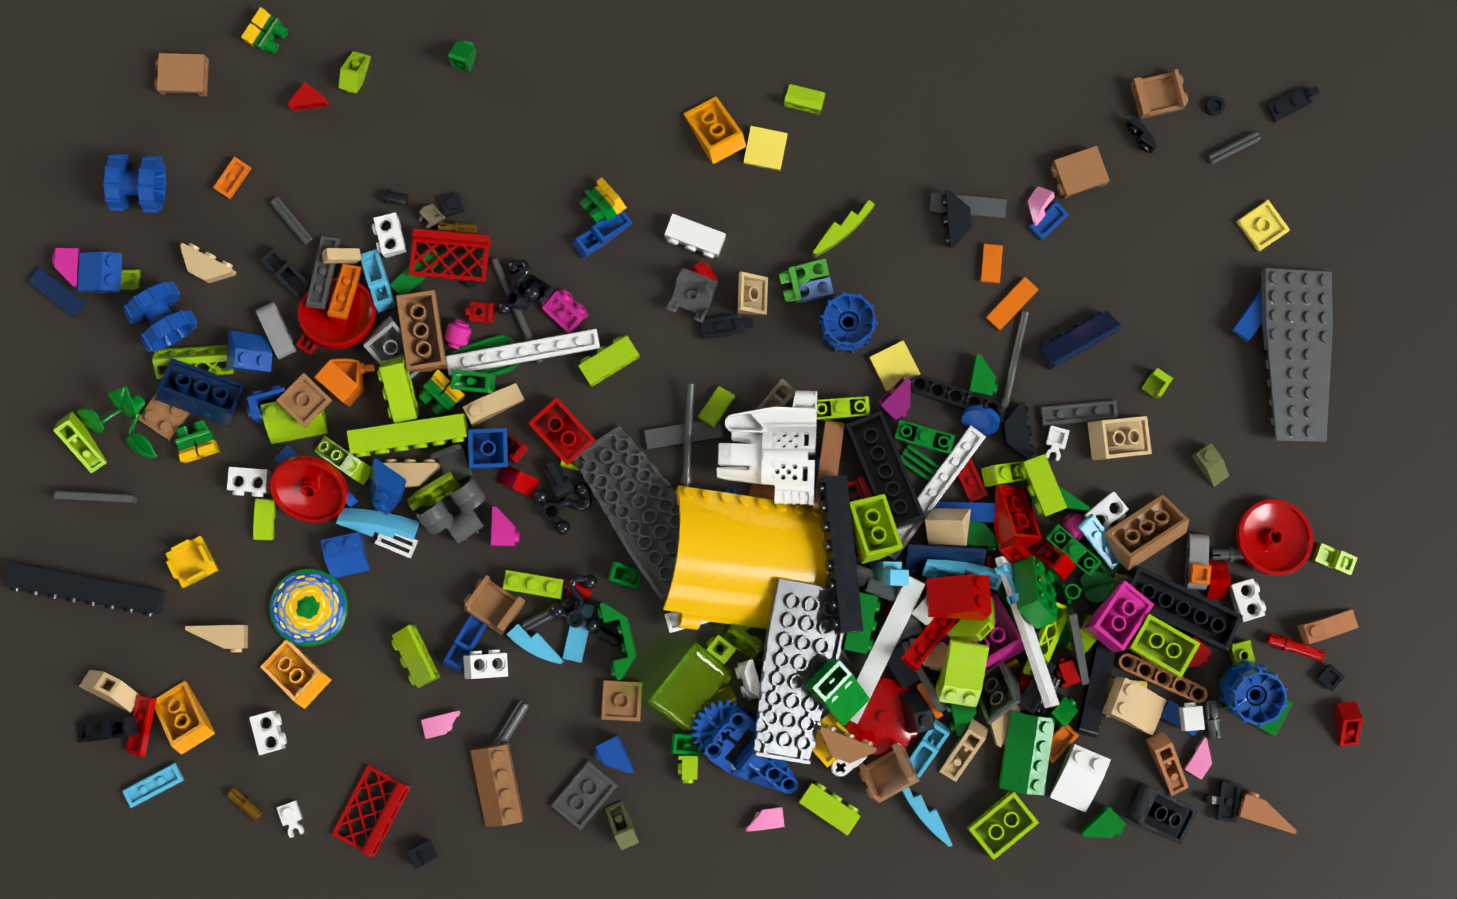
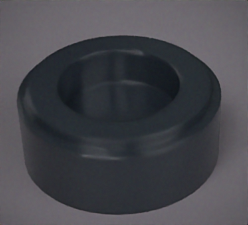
(1215, 106)

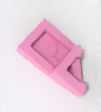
(1038, 202)
(439, 724)
(1201, 760)
(767, 819)

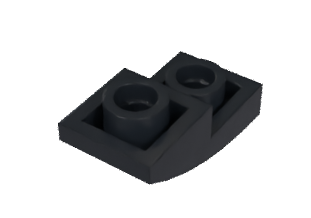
(1146, 141)

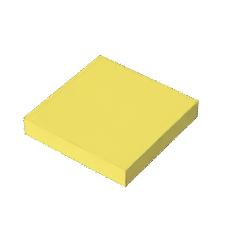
(765, 148)
(1263, 225)
(894, 364)

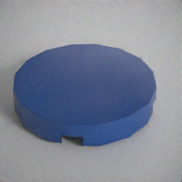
(982, 419)

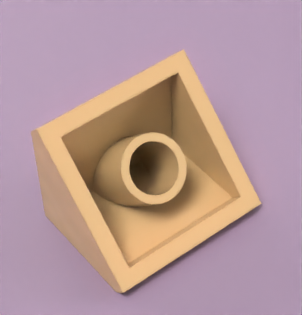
(752, 294)
(947, 527)

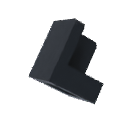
(422, 854)

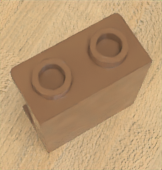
(182, 73)
(1159, 94)
(1079, 172)
(492, 605)
(889, 774)

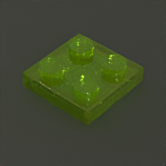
(743, 641)

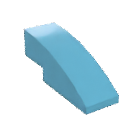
(377, 280)
(890, 573)
(535, 645)
(929, 747)

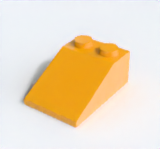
(715, 130)
(295, 674)
(183, 718)

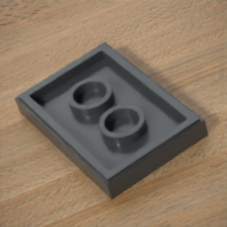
(584, 795)

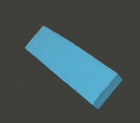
(375, 521)
(946, 568)
(928, 817)

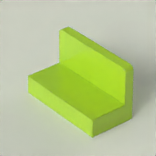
(804, 99)

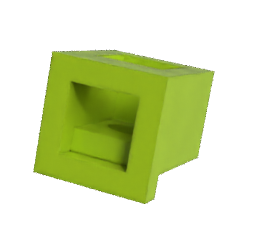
(1236, 650)
(727, 651)
(688, 768)

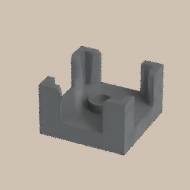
(693, 293)

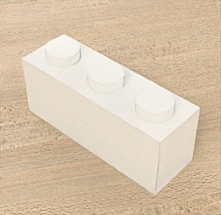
(694, 236)

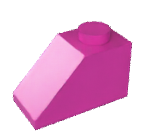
(66, 262)
(503, 530)

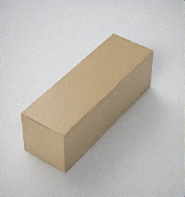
(341, 255)

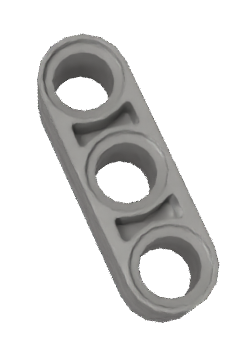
(276, 330)
(1196, 553)

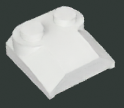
(748, 674)

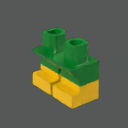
(263, 31)
(605, 200)
(440, 388)
(197, 444)

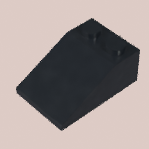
(1161, 813)

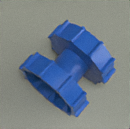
(123, 183)
(155, 306)
(847, 307)
(1269, 696)

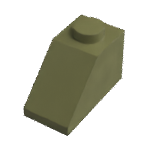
(1211, 464)
(621, 825)

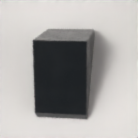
(546, 290)

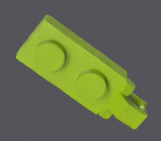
(433, 491)

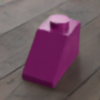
(897, 399)

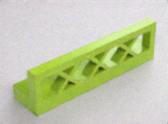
(193, 357)
(1049, 636)

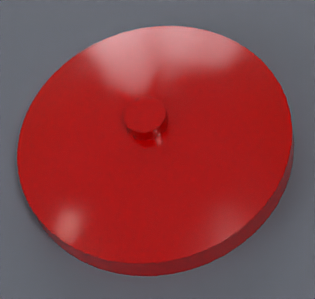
(337, 332)
(309, 489)
(1274, 537)
(883, 719)

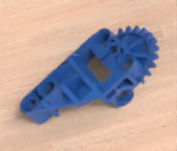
(712, 730)

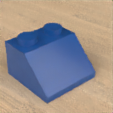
(99, 272)
(248, 353)
(488, 448)
(385, 487)
(345, 555)
(614, 755)

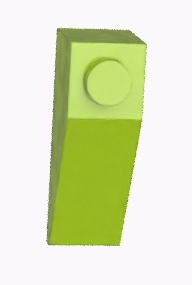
(80, 442)

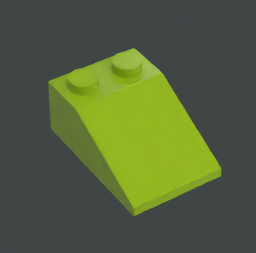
(962, 673)

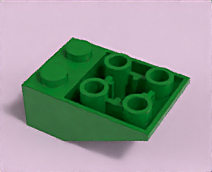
(838, 691)

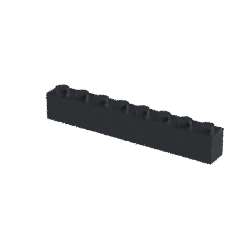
(840, 554)
(84, 588)

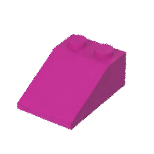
(1119, 617)

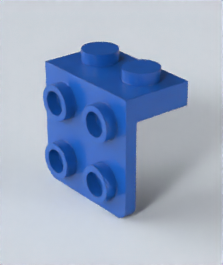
(258, 398)

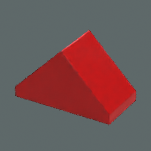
(307, 98)
(516, 449)
(518, 481)
(1219, 580)

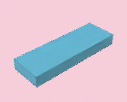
(1094, 533)
(577, 636)
(153, 785)

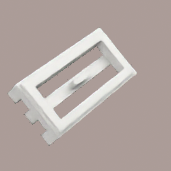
(411, 548)

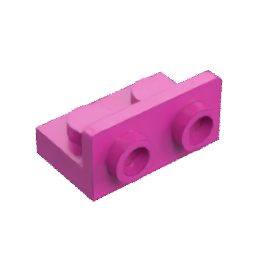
(565, 310)

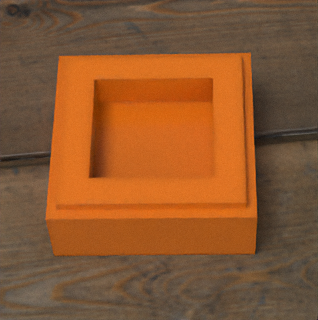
(1200, 574)

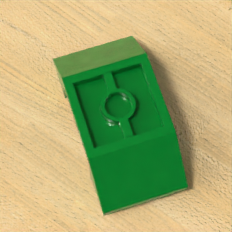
(620, 666)

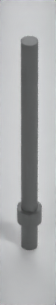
(518, 314)
(1005, 401)
(686, 479)

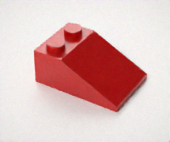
(561, 431)
(1015, 516)
(959, 597)

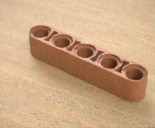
(830, 453)
(1170, 680)

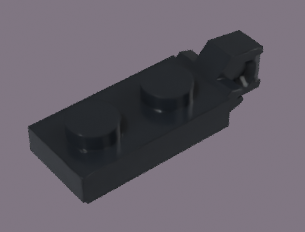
(1291, 103)
(724, 326)
(1031, 697)

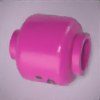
(457, 334)
(1070, 525)

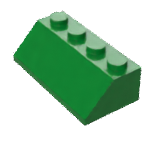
(1026, 753)

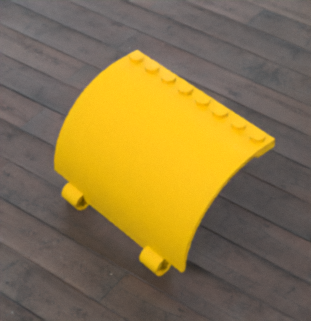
(736, 551)

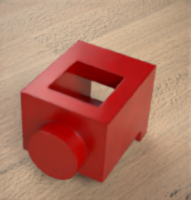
(486, 317)
(1067, 672)

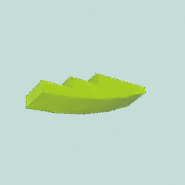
(838, 233)

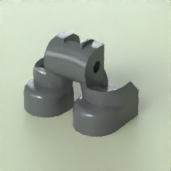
(462, 524)

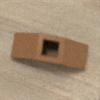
(845, 746)

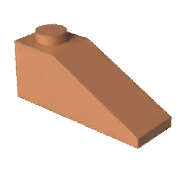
(1327, 627)
(1167, 762)
(1260, 811)

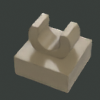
(431, 214)

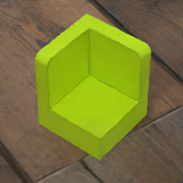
(1157, 383)

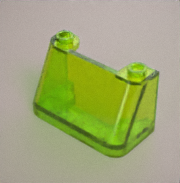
(690, 687)

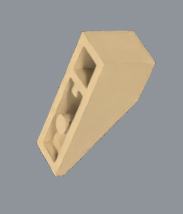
(493, 404)
(226, 636)
(964, 750)

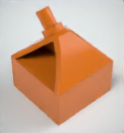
(344, 378)

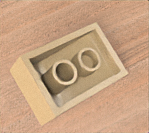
(1119, 438)
(1134, 705)

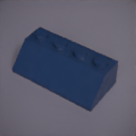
(1080, 339)
(200, 392)
(917, 555)

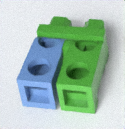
(803, 282)

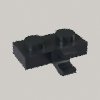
(1226, 801)

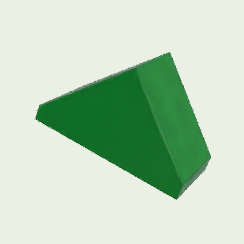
(624, 575)
(684, 744)

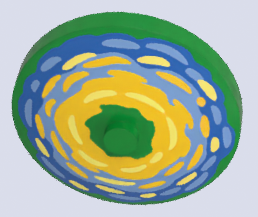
(309, 607)

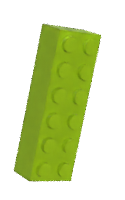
(405, 434)

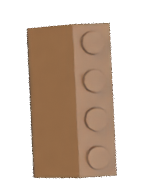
(421, 331)
(1146, 532)
(497, 785)

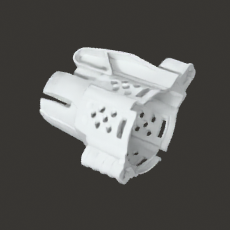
(765, 456)

